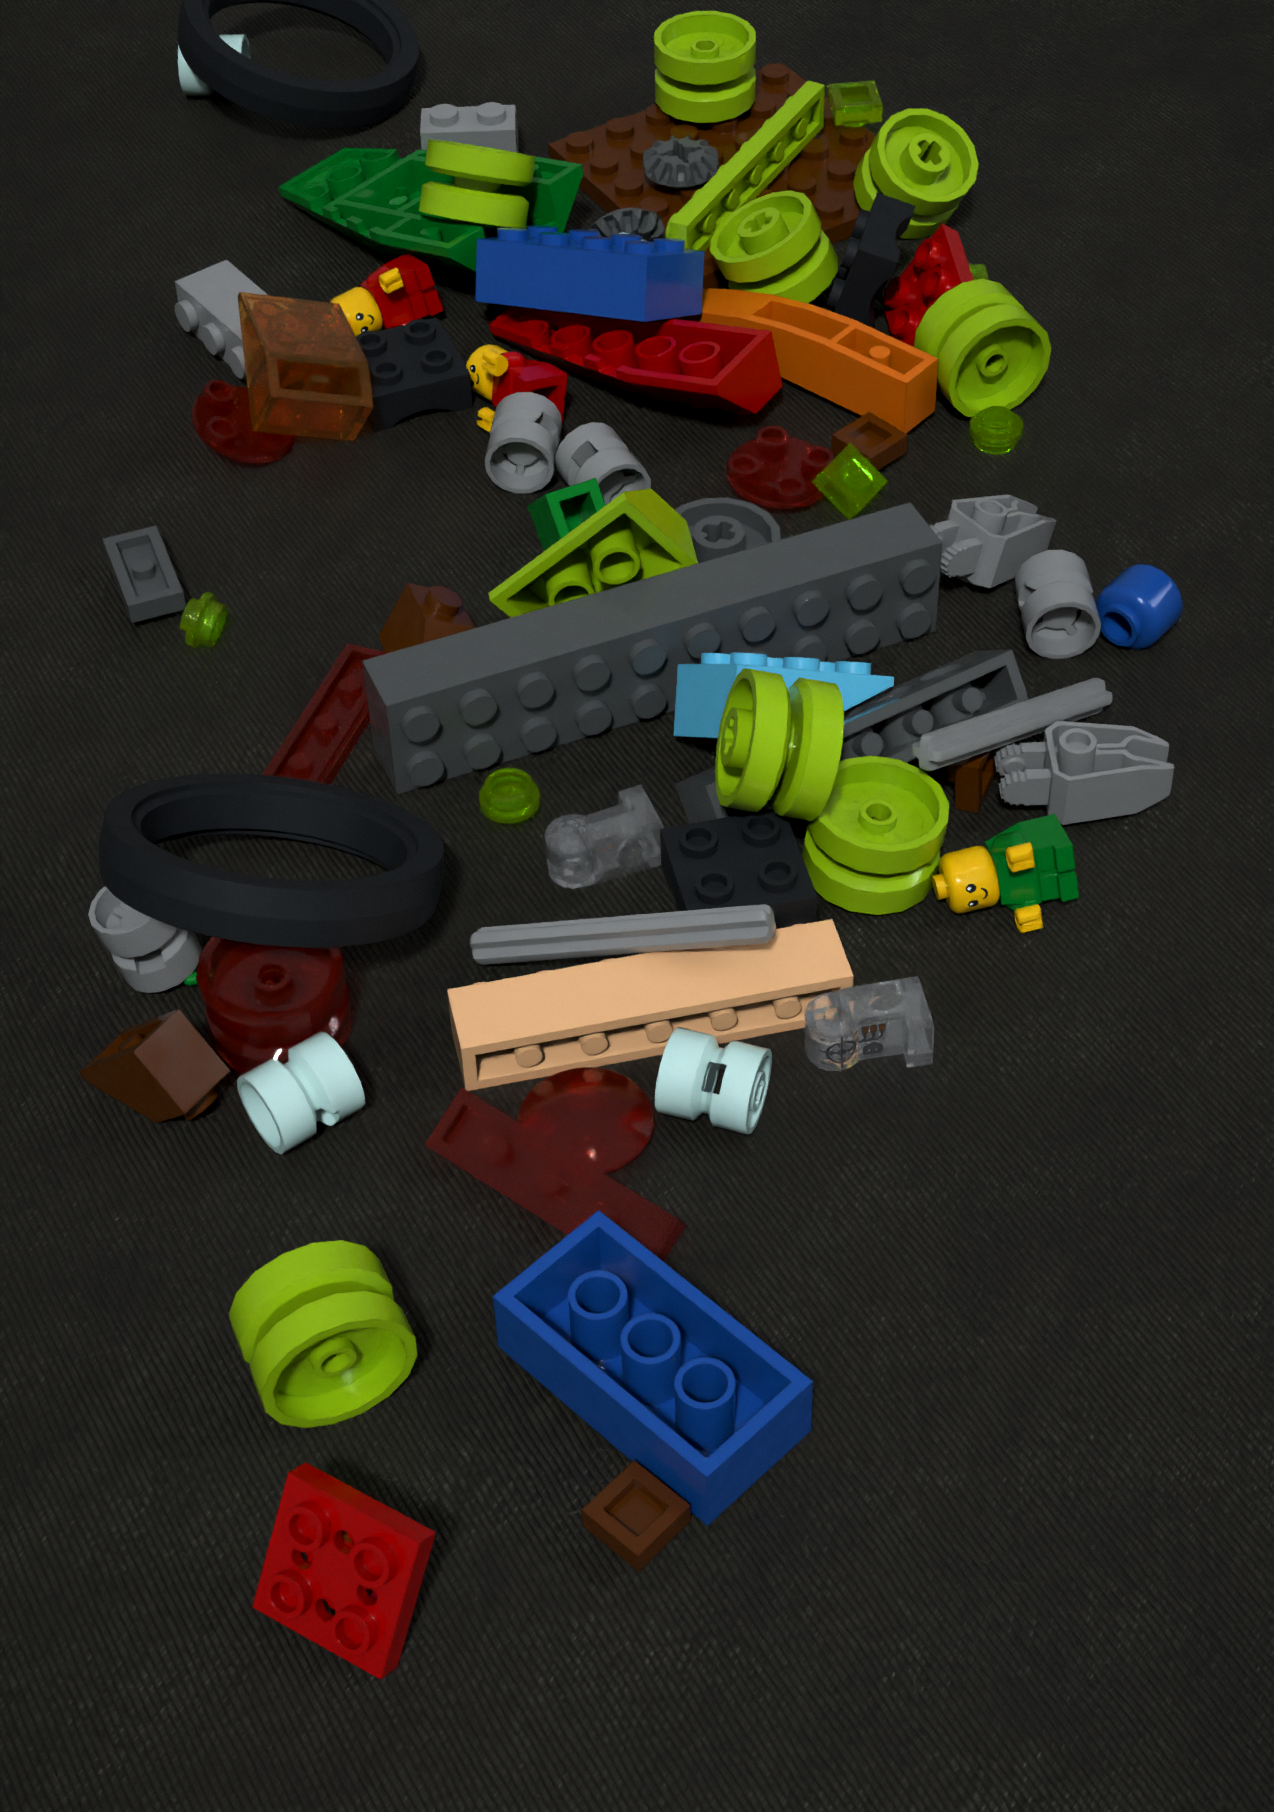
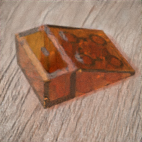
(303, 368)

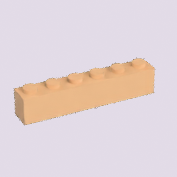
(634, 1003)

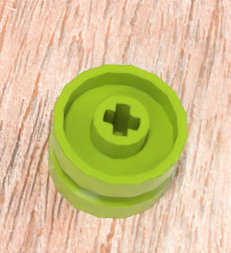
(705, 66)
(919, 161)
(476, 187)
(775, 248)
(984, 345)
(779, 744)
(877, 836)
(322, 1334)

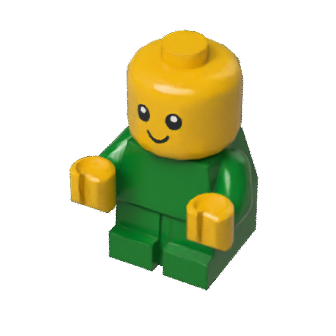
(1017, 867)

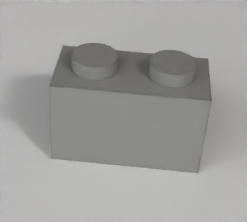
(482, 125)

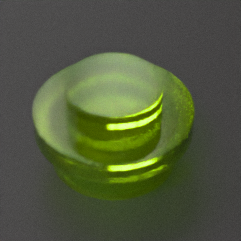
(996, 430)
(203, 620)
(509, 796)

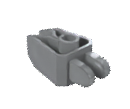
(991, 538)
(1087, 771)

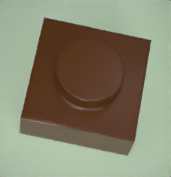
(873, 439)
(972, 780)
(636, 1515)

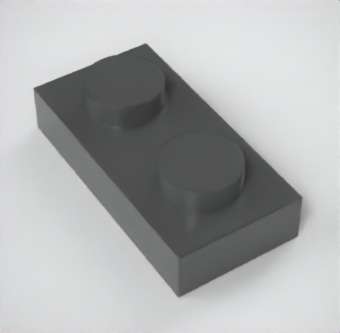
(144, 574)

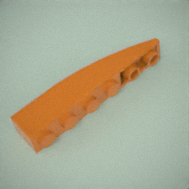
(834, 355)

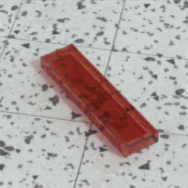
(328, 723)
(543, 1174)

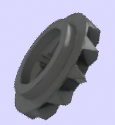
(666, 167)
(630, 221)

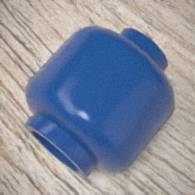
(1139, 607)

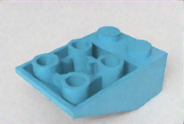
(705, 686)

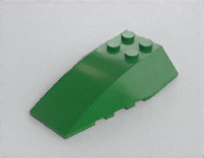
(377, 202)

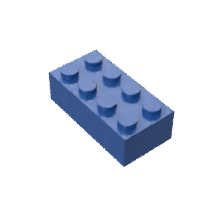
(590, 273)
(653, 1365)

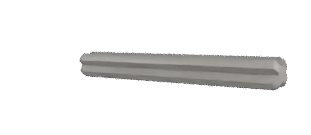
(1009, 724)
(624, 934)

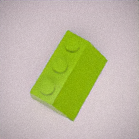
(616, 546)

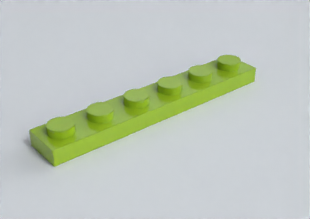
(751, 167)

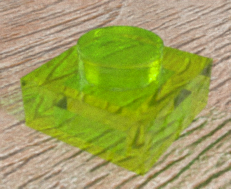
(855, 103)
(849, 481)

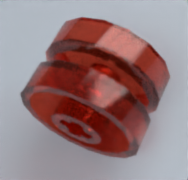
(271, 998)

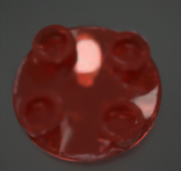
(224, 423)
(777, 469)
(591, 1116)

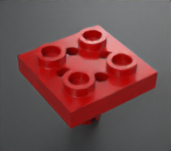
(936, 268)
(349, 1550)

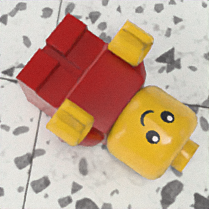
(391, 296)
(502, 373)

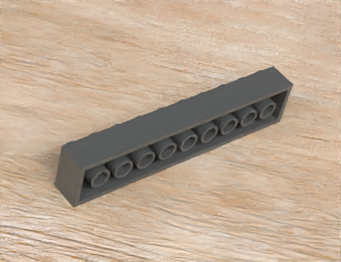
(618, 651)

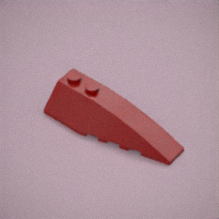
(656, 359)

